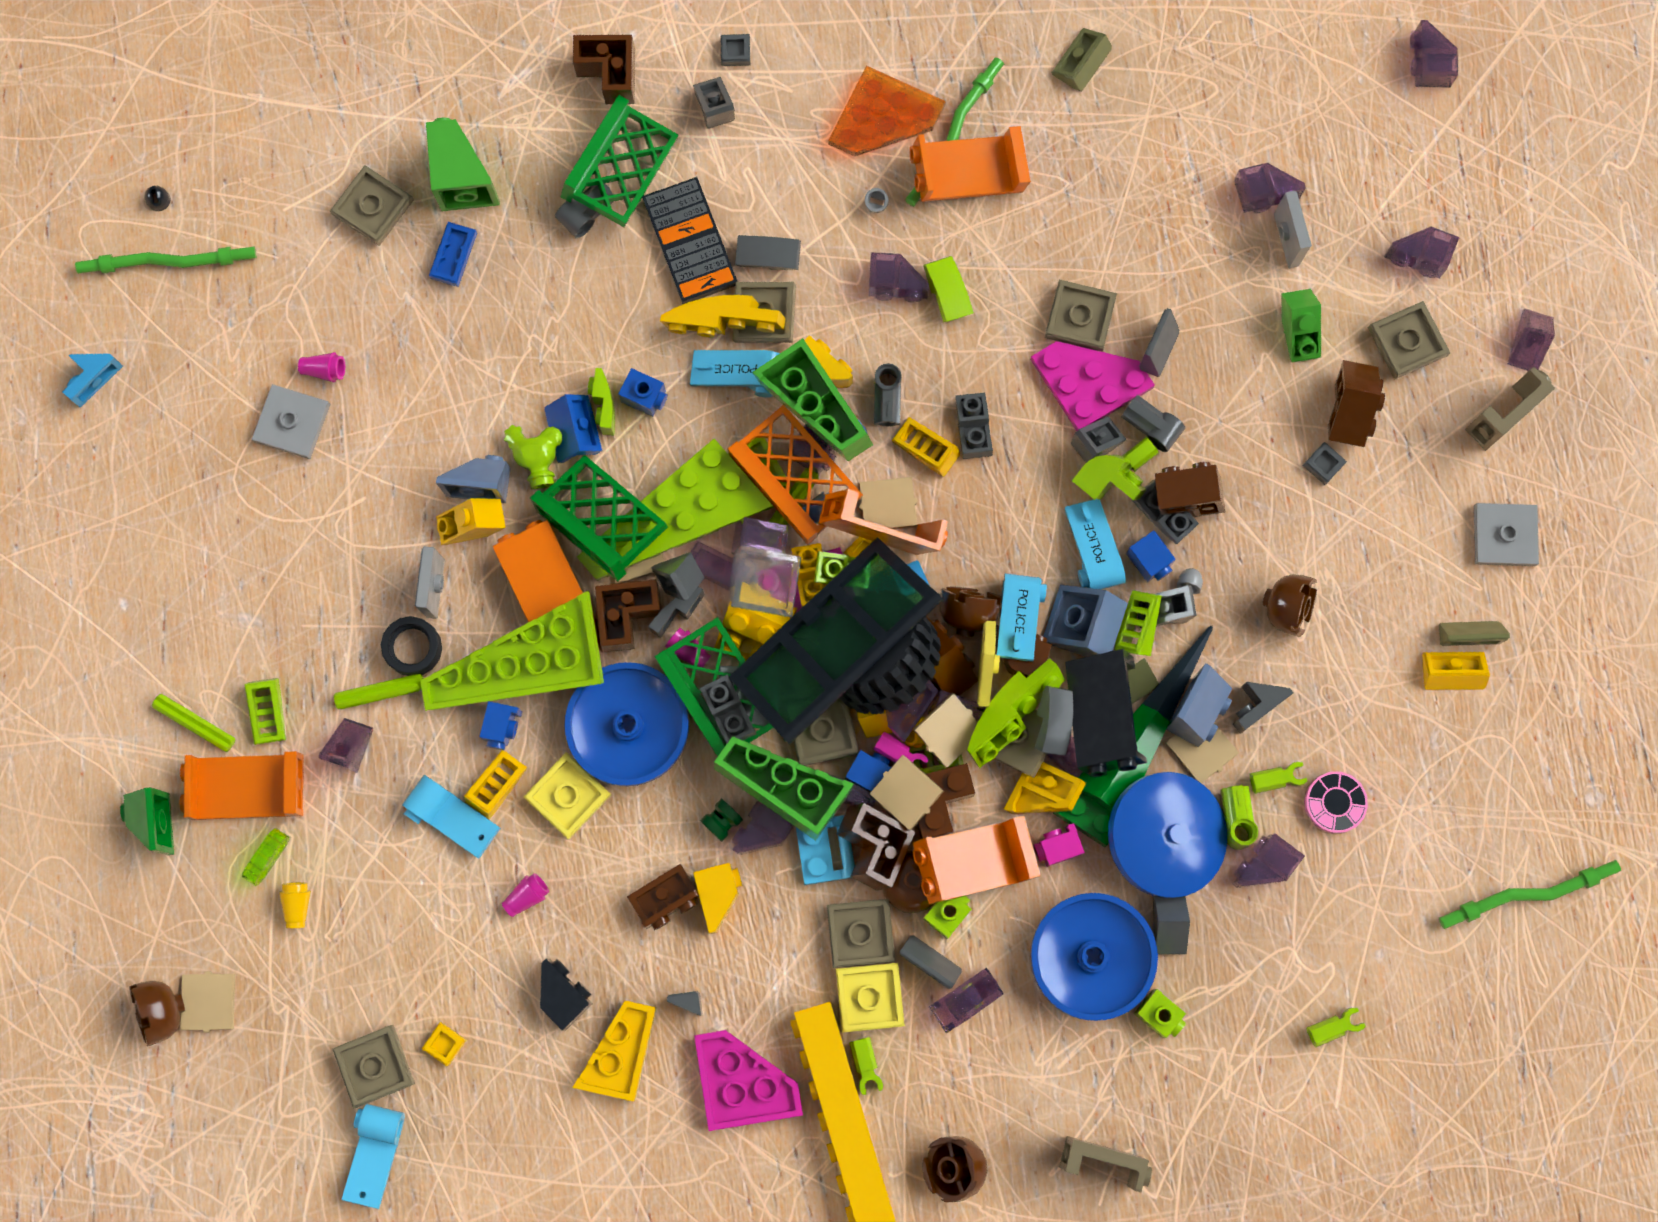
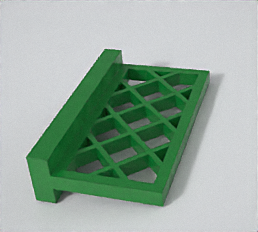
(595, 155)
(586, 538)
(691, 694)

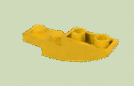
(710, 315)

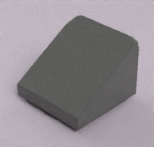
(690, 1001)

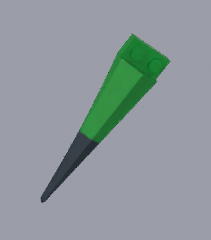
(1151, 720)

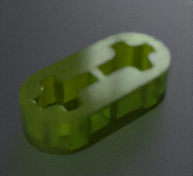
(265, 857)

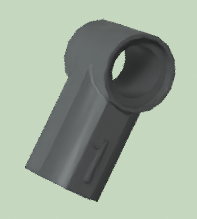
(578, 217)
(887, 398)
(1159, 427)

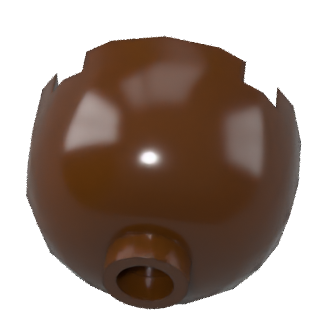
(1290, 603)
(968, 609)
(907, 890)
(156, 1010)
(954, 1168)

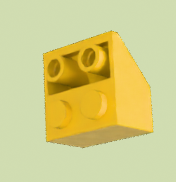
(750, 629)

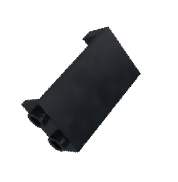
(1103, 713)

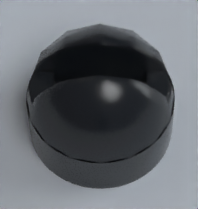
(162, 196)

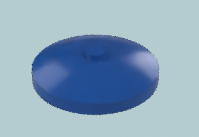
(627, 726)
(1167, 835)
(1094, 956)

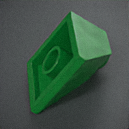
(149, 818)

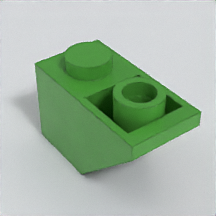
(1301, 324)

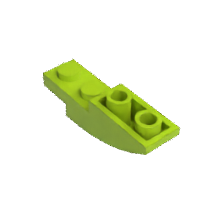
(1003, 718)

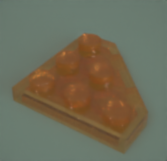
(883, 113)

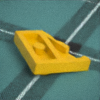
(1046, 792)

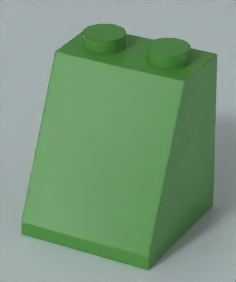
(455, 169)

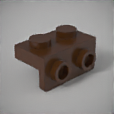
(664, 897)

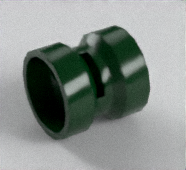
(721, 820)

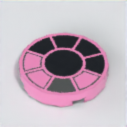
(1336, 802)

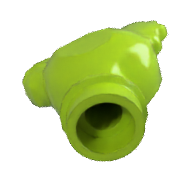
(535, 453)

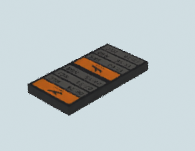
(690, 240)

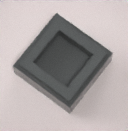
(735, 50)
(1324, 463)

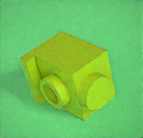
(944, 924)
(1149, 1014)

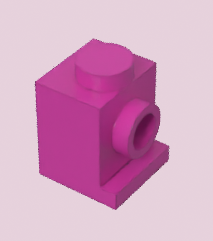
(1059, 846)

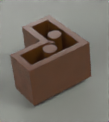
(608, 58)
(1356, 403)
(1190, 489)
(619, 605)
(955, 668)
(957, 785)
(882, 844)

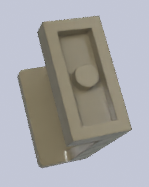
(1491, 426)
(1075, 1149)

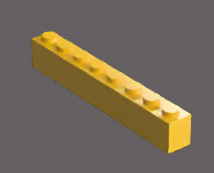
(842, 1115)

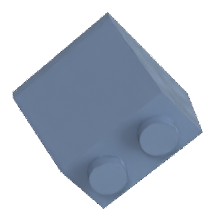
(1085, 620)
(1200, 707)

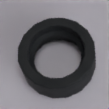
(398, 627)

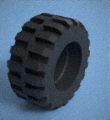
(898, 673)

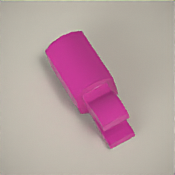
(894, 749)

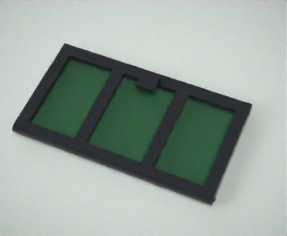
(834, 639)

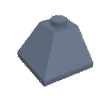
(477, 479)

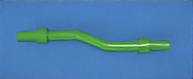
(980, 85)
(108, 263)
(1586, 878)

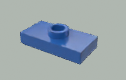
(453, 254)

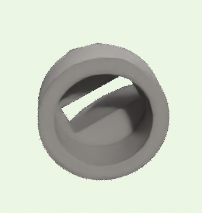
(878, 194)
(1191, 577)

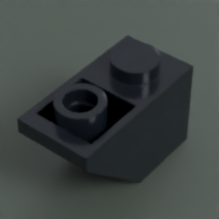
(560, 996)

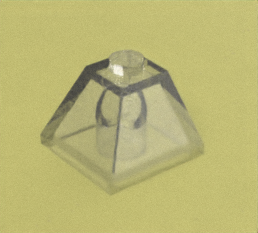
(764, 581)

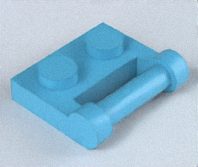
(817, 857)

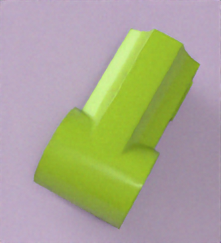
(1238, 813)

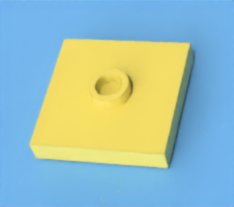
(988, 663)
(567, 796)
(870, 997)

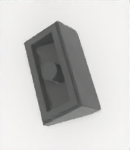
(1160, 344)
(930, 962)

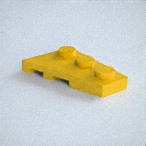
(620, 1056)

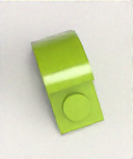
(1104, 471)

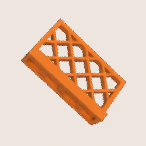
(770, 485)

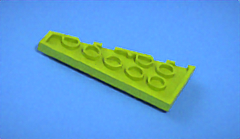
(693, 502)
(536, 658)

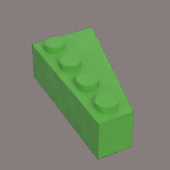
(809, 393)
(790, 789)

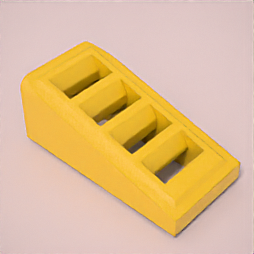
(947, 459)
(503, 790)

